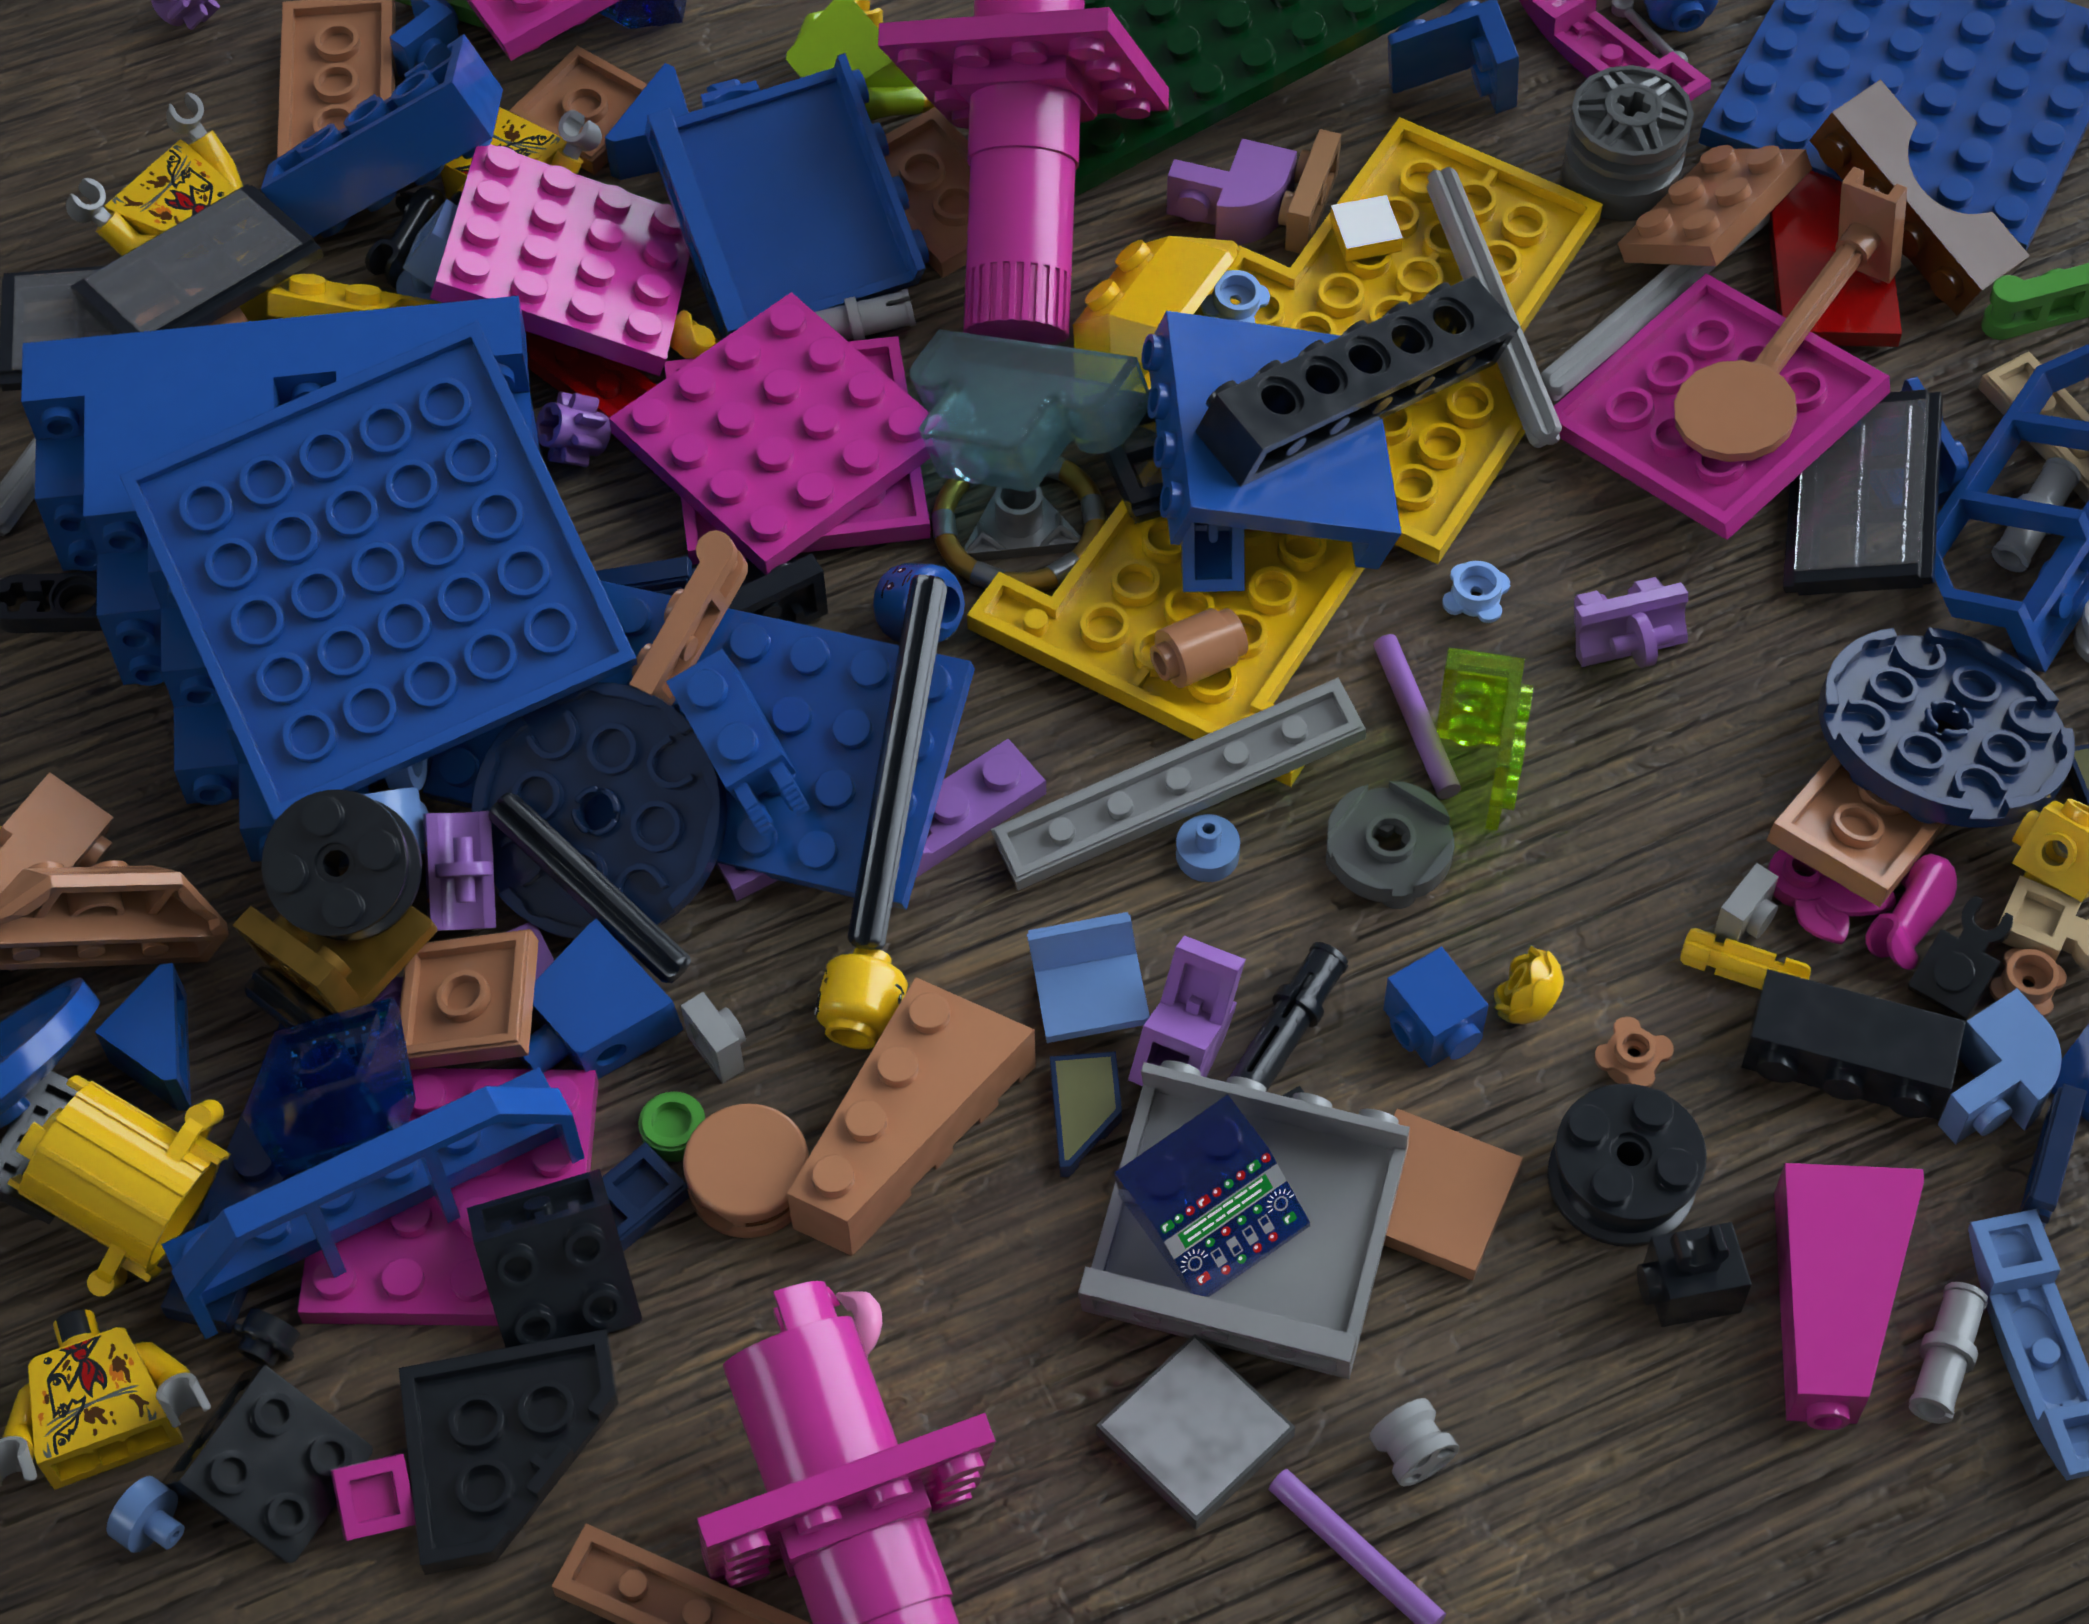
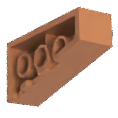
(53, 827)
(912, 1100)

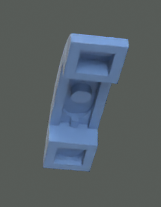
(2035, 1333)

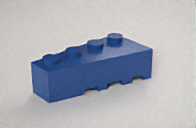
(388, 143)

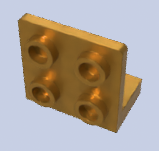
(331, 970)

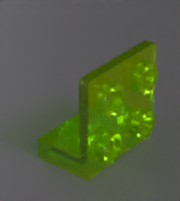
(1488, 706)

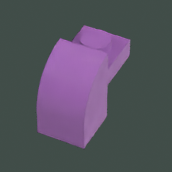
(1237, 201)
(1192, 1009)

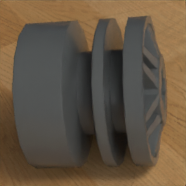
(1627, 139)

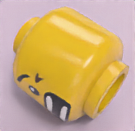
(859, 997)

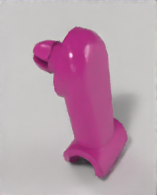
(1928, 894)

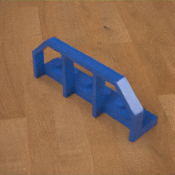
(2061, 591)
(367, 1188)

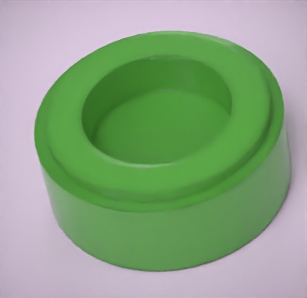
(669, 1122)

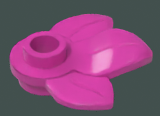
(1818, 900)

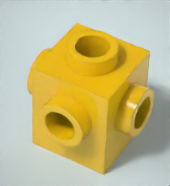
(2040, 851)

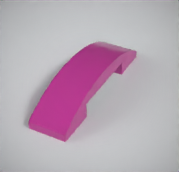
(1596, 44)

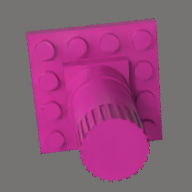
(1021, 87)
(840, 1490)

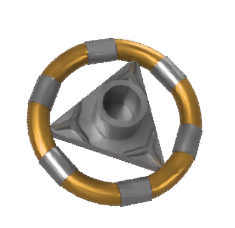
(1018, 526)

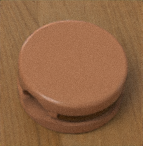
(742, 1169)

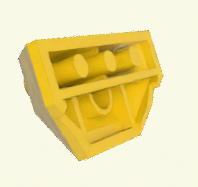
(1150, 280)

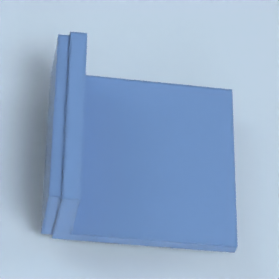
(1088, 977)

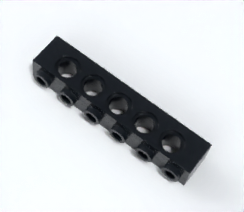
(1354, 379)

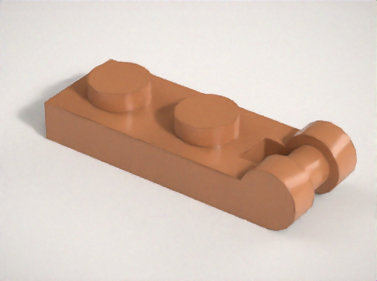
(691, 615)

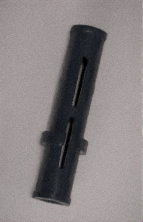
(1294, 1010)

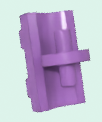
(1630, 624)
(459, 870)

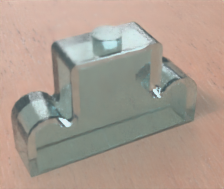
(1015, 405)

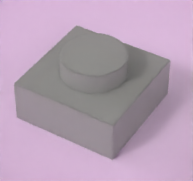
(1748, 907)
(715, 1036)

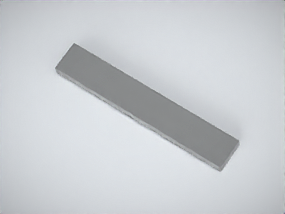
(1178, 783)

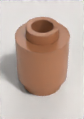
(1198, 646)

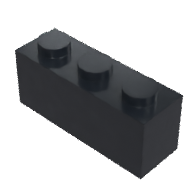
(1853, 1045)

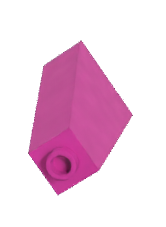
(1838, 1273)

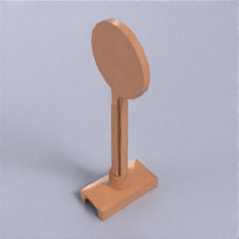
(1747, 407)

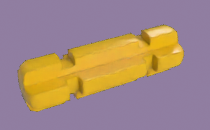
(1735, 959)

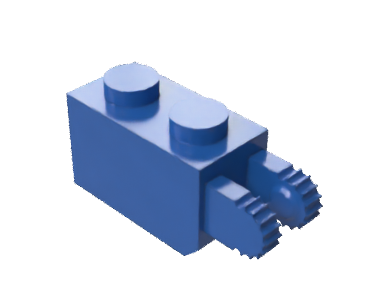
(736, 737)

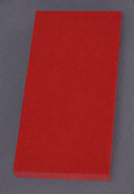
(1802, 243)

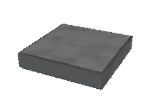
(1195, 1431)

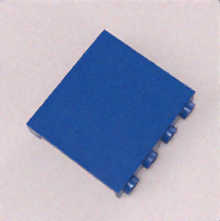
(788, 197)
(1328, 494)

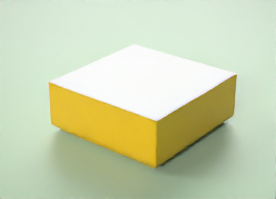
(1366, 228)

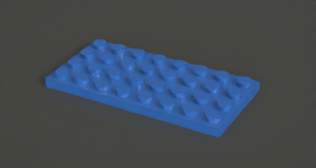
(829, 711)

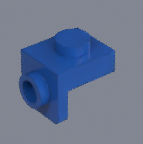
(425, 36)

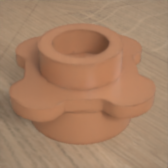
(2031, 966)
(1628, 1069)

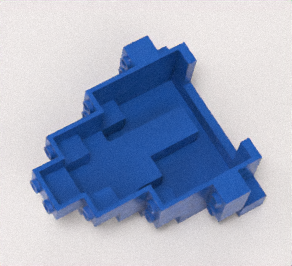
(144, 394)

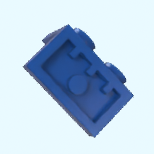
(1466, 38)

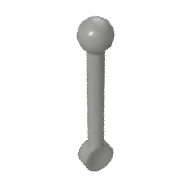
(1624, 8)

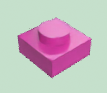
(373, 1496)

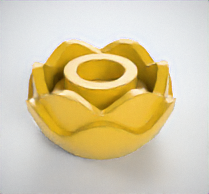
(689, 337)
(1531, 988)

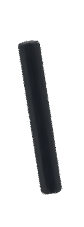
(589, 888)

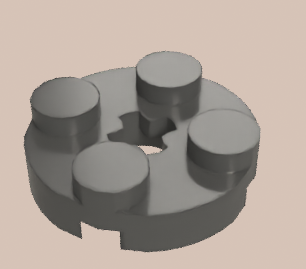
(1384, 875)

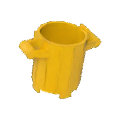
(120, 1176)

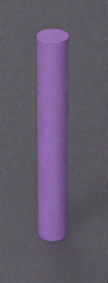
(1417, 717)
(1355, 1550)

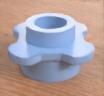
(1238, 286)
(1481, 578)

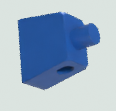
(597, 1007)

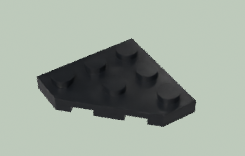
(496, 1438)

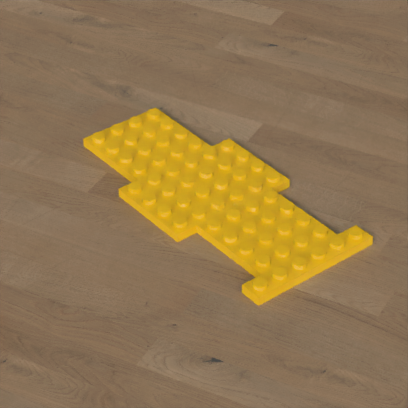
(1438, 451)

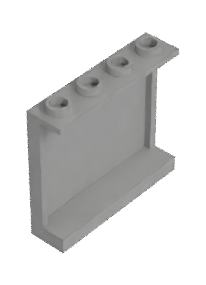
(1310, 1293)

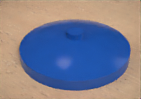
(38, 1038)

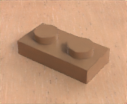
(1315, 179)

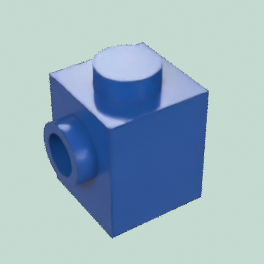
(1435, 1009)

